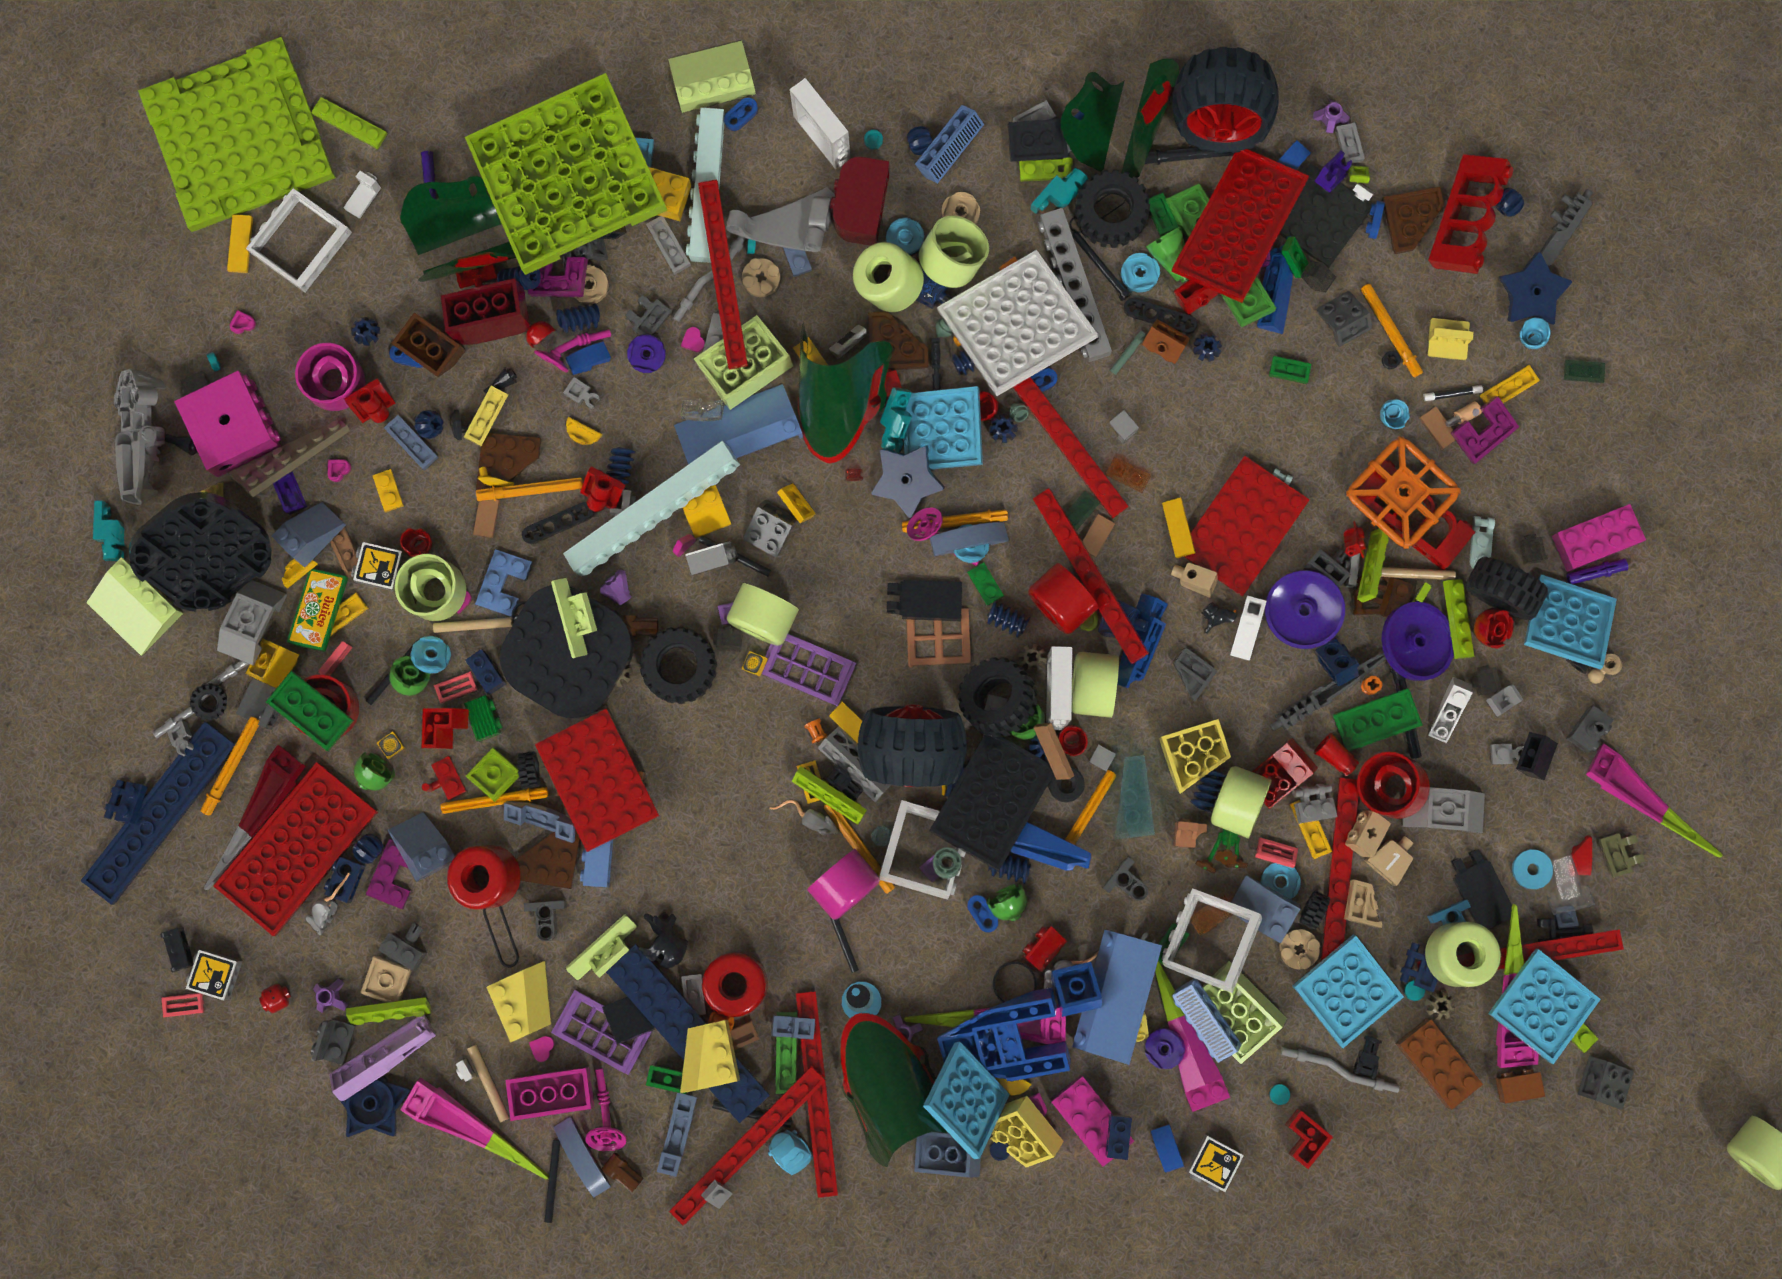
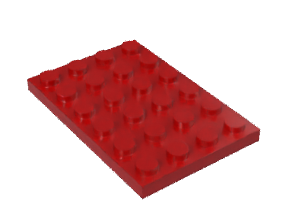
(1245, 525)
(597, 780)

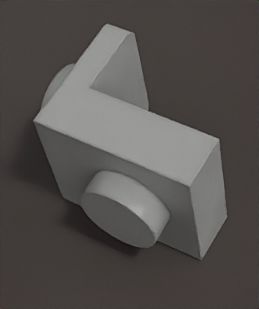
(627, 500)
(1504, 700)
(717, 1194)

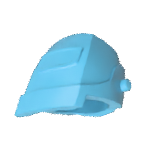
(790, 1151)

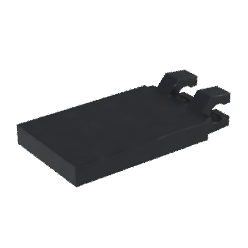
(1037, 140)
(926, 600)
(1482, 890)

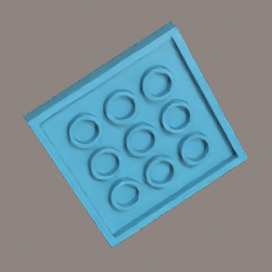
(948, 425)
(1572, 623)
(1348, 991)
(1544, 1006)
(966, 1100)

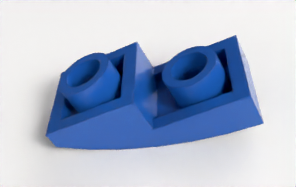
(1294, 155)
(587, 357)
(1167, 1148)

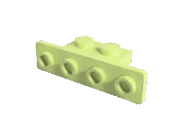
(575, 616)
(604, 950)

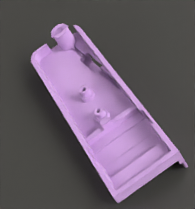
(380, 1058)

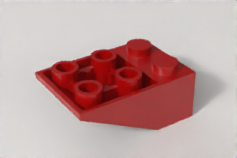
(1286, 769)
(1044, 947)

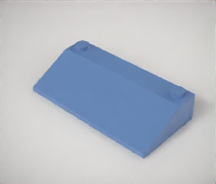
(745, 428)
(1124, 978)

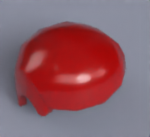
(538, 331)
(988, 405)
(411, 537)
(1073, 733)

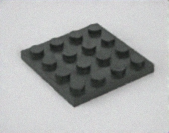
(1323, 219)

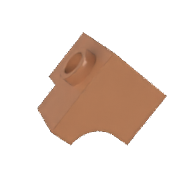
(1187, 833)

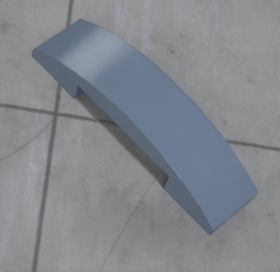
(968, 537)
(540, 816)
(677, 1134)
(581, 1157)

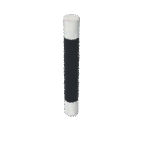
(1453, 393)

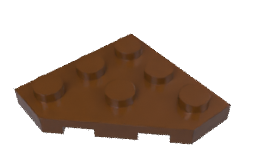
(1411, 216)
(907, 350)
(507, 456)
(550, 862)

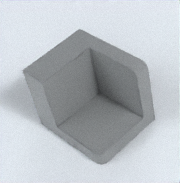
(1124, 426)

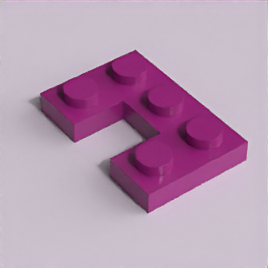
(562, 286)
(1500, 427)
(384, 876)

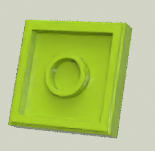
(493, 774)

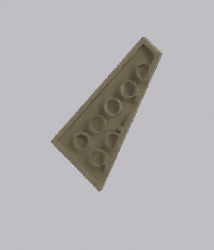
(271, 467)

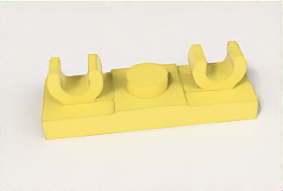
(486, 415)

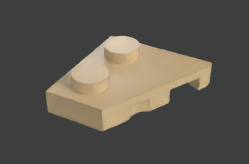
(1361, 904)

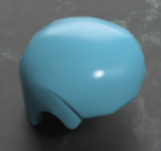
(1541, 332)
(1392, 408)

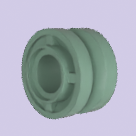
(947, 853)

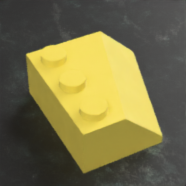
(1194, 753)
(522, 1001)
(709, 1057)
(1026, 1132)

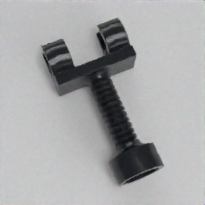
(1553, 932)

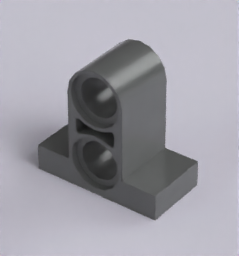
(1131, 883)
(542, 922)

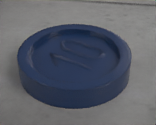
(999, 1151)

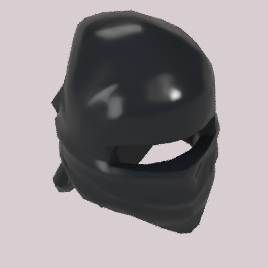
(666, 947)

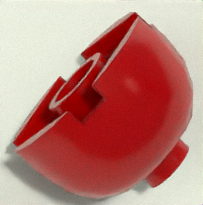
(1493, 627)

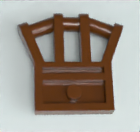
(1395, 594)

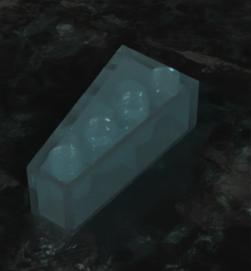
(1135, 806)

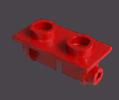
(1354, 541)

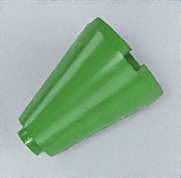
(1167, 250)

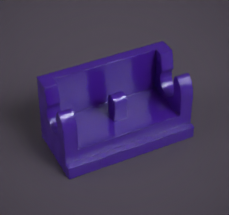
(1333, 172)
(289, 494)

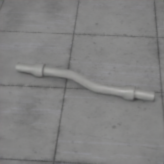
(686, 303)
(231, 671)
(1377, 1083)

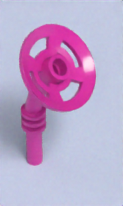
(554, 355)
(925, 525)
(606, 1131)

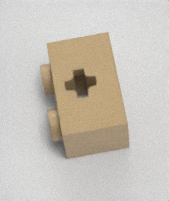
(1367, 833)

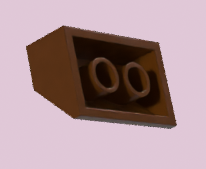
(428, 345)

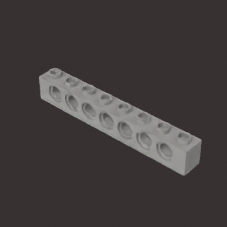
(1057, 220)

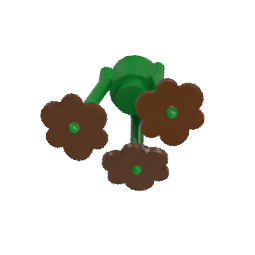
(1224, 856)

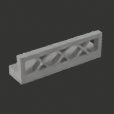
(840, 755)

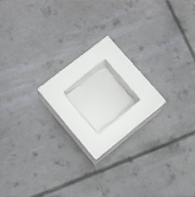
(1363, 192)
(464, 1070)

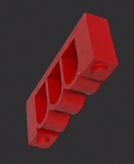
(1475, 169)
(1450, 546)

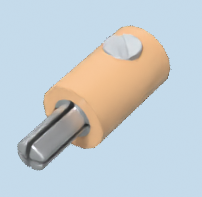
(1465, 414)

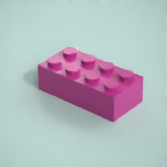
(1598, 538)
(549, 1093)
(1086, 1116)

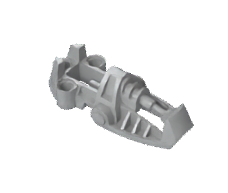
(138, 439)

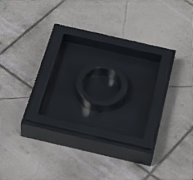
(626, 1020)

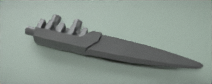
(1566, 224)
(1320, 697)

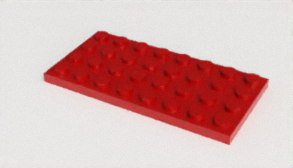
(1240, 224)
(295, 849)

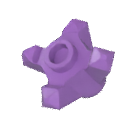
(1331, 115)
(616, 588)
(329, 996)
(906, 1030)

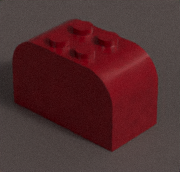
(860, 199)
(486, 312)

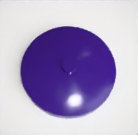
(1305, 609)
(1417, 641)

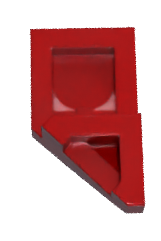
(1583, 856)

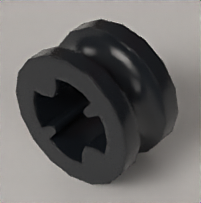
(1397, 359)

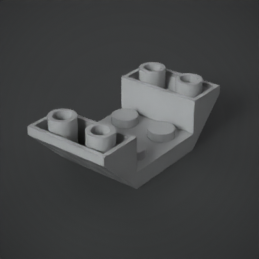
(248, 620)
(1450, 810)

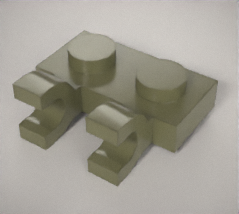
(1616, 855)

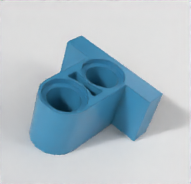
(1456, 908)

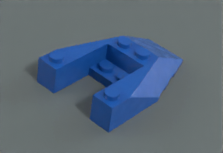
(997, 1042)

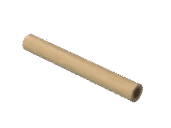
(1418, 573)
(472, 624)
(488, 1083)

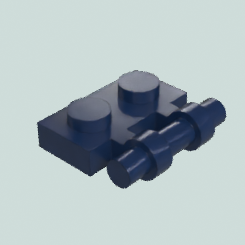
(130, 802)
(1423, 977)

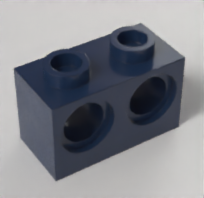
(1337, 662)
(485, 671)
(350, 884)
(1118, 1136)

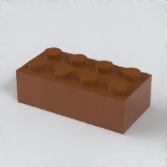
(1439, 1063)

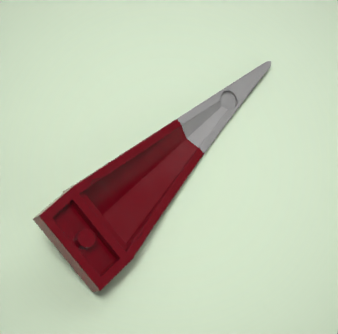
(272, 787)

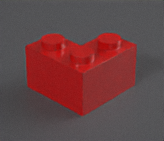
(439, 726)
(1312, 1138)

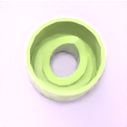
(962, 242)
(901, 286)
(413, 578)
(762, 614)
(1094, 684)
(1240, 801)
(1442, 957)
(1759, 1151)

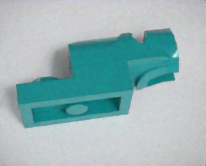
(1060, 191)
(896, 419)
(108, 531)

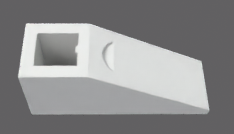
(1248, 628)
(1450, 709)

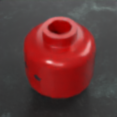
(275, 998)

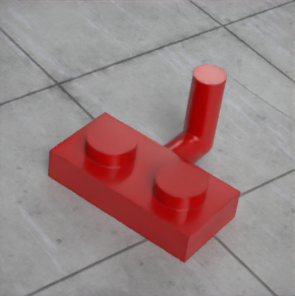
(476, 276)
(447, 779)

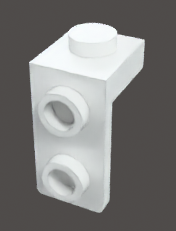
(363, 194)

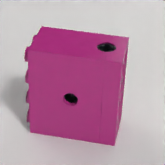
(228, 423)

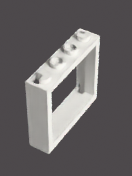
(820, 123)
(324, 256)
(1059, 687)
(885, 876)
(1183, 920)

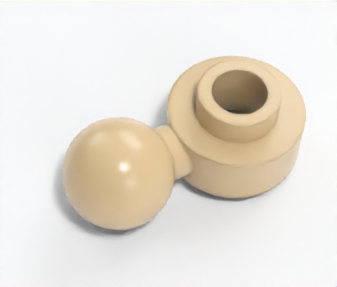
(1596, 675)

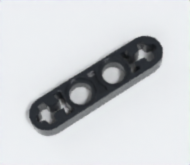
(1161, 312)
(556, 519)

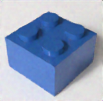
(1076, 989)

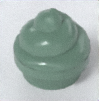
(943, 329)
(1018, 412)

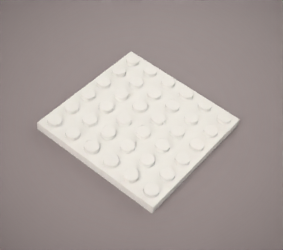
(1017, 322)

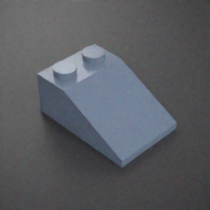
(308, 533)
(421, 846)
(1276, 909)
(944, 1156)

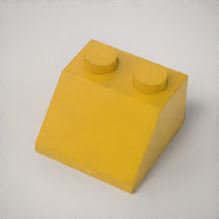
(706, 512)
(272, 663)

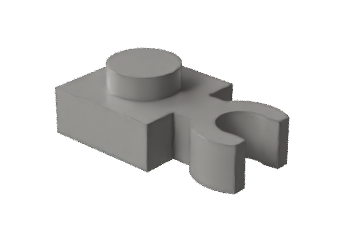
(579, 391)
(179, 737)
(1504, 754)

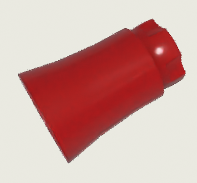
(1336, 755)

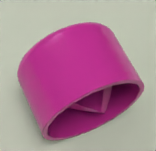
(319, 360)
(844, 885)

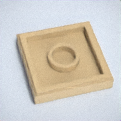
(385, 980)

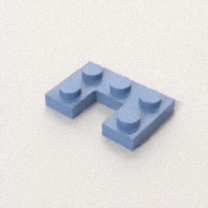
(499, 567)

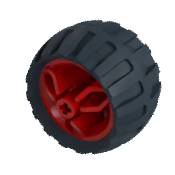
(1225, 100)
(912, 746)

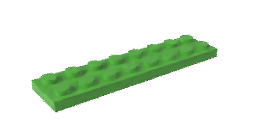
(1187, 209)

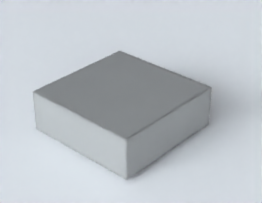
(1102, 758)

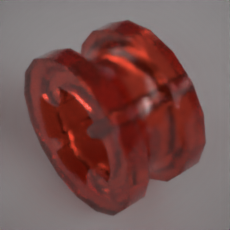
(854, 474)

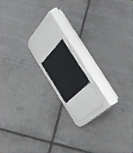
(848, 341)

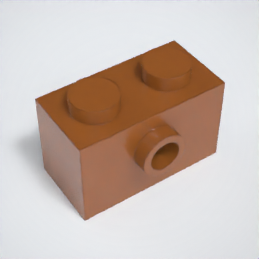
(1165, 341)
(1520, 1086)

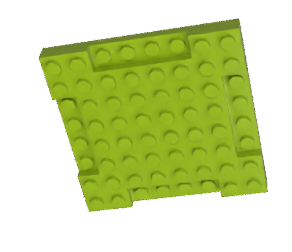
(237, 135)
(565, 173)

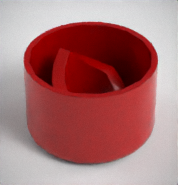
(1062, 599)
(341, 694)
(1373, 781)
(502, 871)
(714, 980)

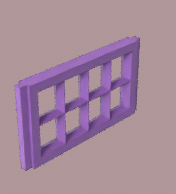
(841, 682)
(568, 1014)

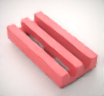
(335, 659)
(472, 682)
(1276, 855)
(165, 1007)

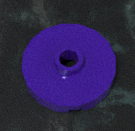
(644, 363)
(1156, 1053)

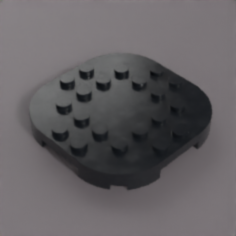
(200, 551)
(541, 665)

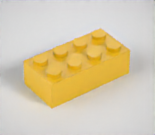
(674, 192)

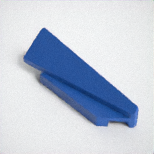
(1278, 285)
(1151, 610)
(1049, 849)

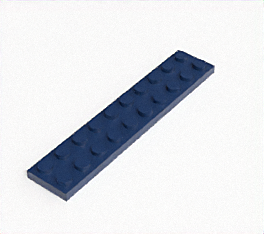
(158, 814)
(672, 1017)

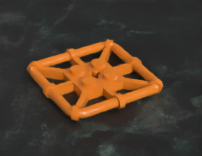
(1391, 495)

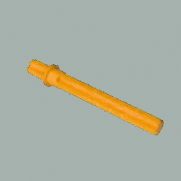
(1391, 330)
(528, 489)
(964, 519)
(230, 766)
(480, 802)
(1091, 807)
(856, 843)

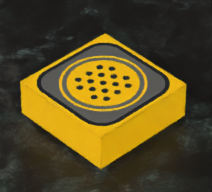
(754, 663)
(390, 745)

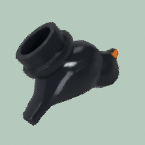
(1217, 615)

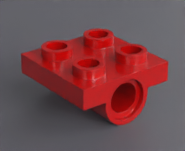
(371, 402)
(601, 490)

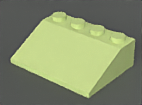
(712, 76)
(765, 363)
(133, 607)
(1246, 1012)

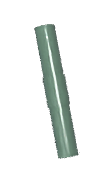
(1128, 352)

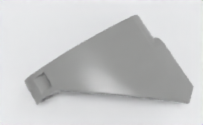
(791, 226)

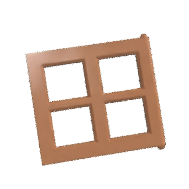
(939, 637)

